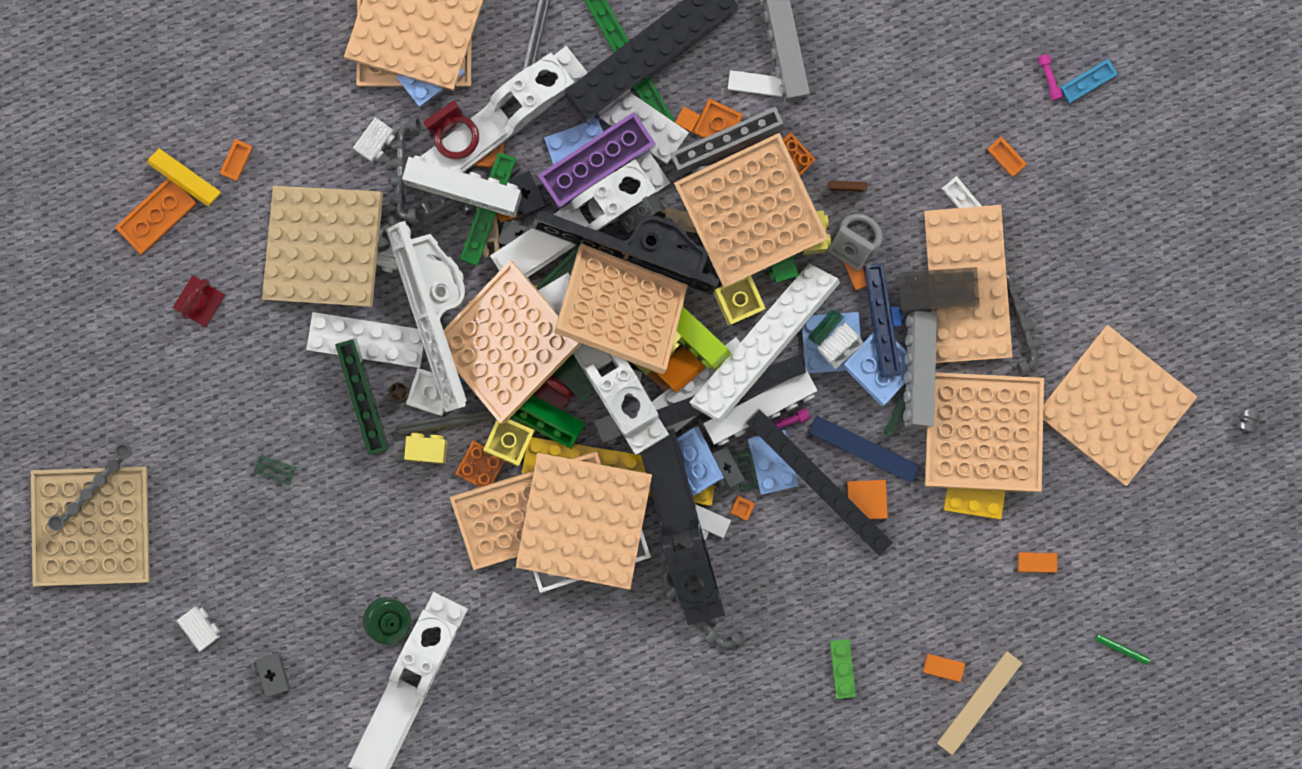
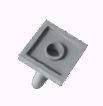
(852, 247)

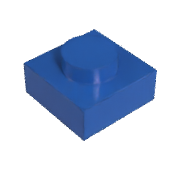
(897, 316)

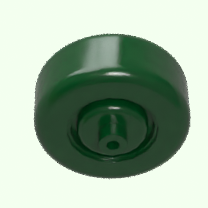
(386, 620)

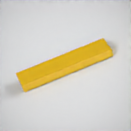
(183, 177)

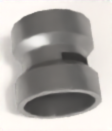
(1248, 421)

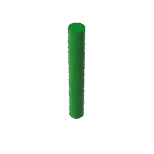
(1122, 649)

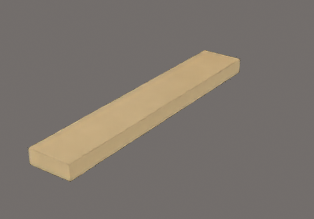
(979, 702)

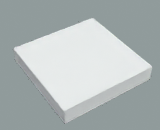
(425, 393)

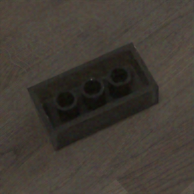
(939, 289)

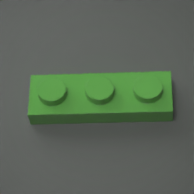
(842, 668)

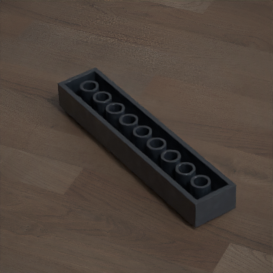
(646, 55)

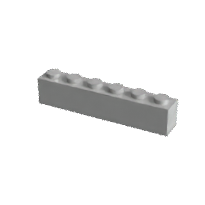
(785, 49)
(727, 141)
(920, 370)

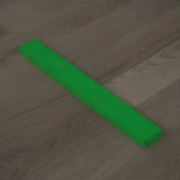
(616, 39)

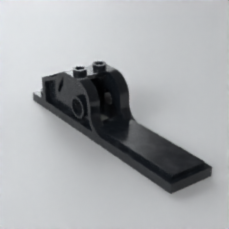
(660, 257)
(676, 514)

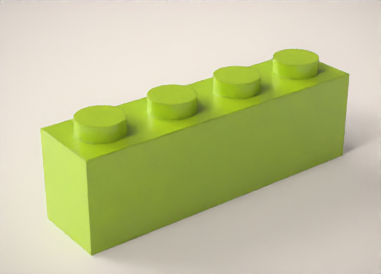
(701, 341)

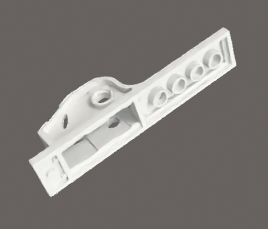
(492, 122)
(537, 249)
(431, 290)
(639, 431)
(401, 699)

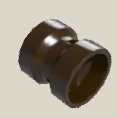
(399, 392)

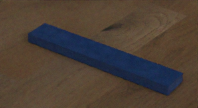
(882, 320)
(864, 449)

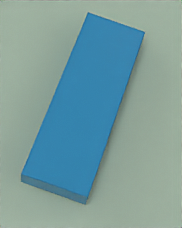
(1088, 81)

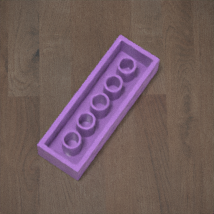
(597, 160)

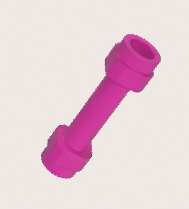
(1045, 61)
(802, 416)

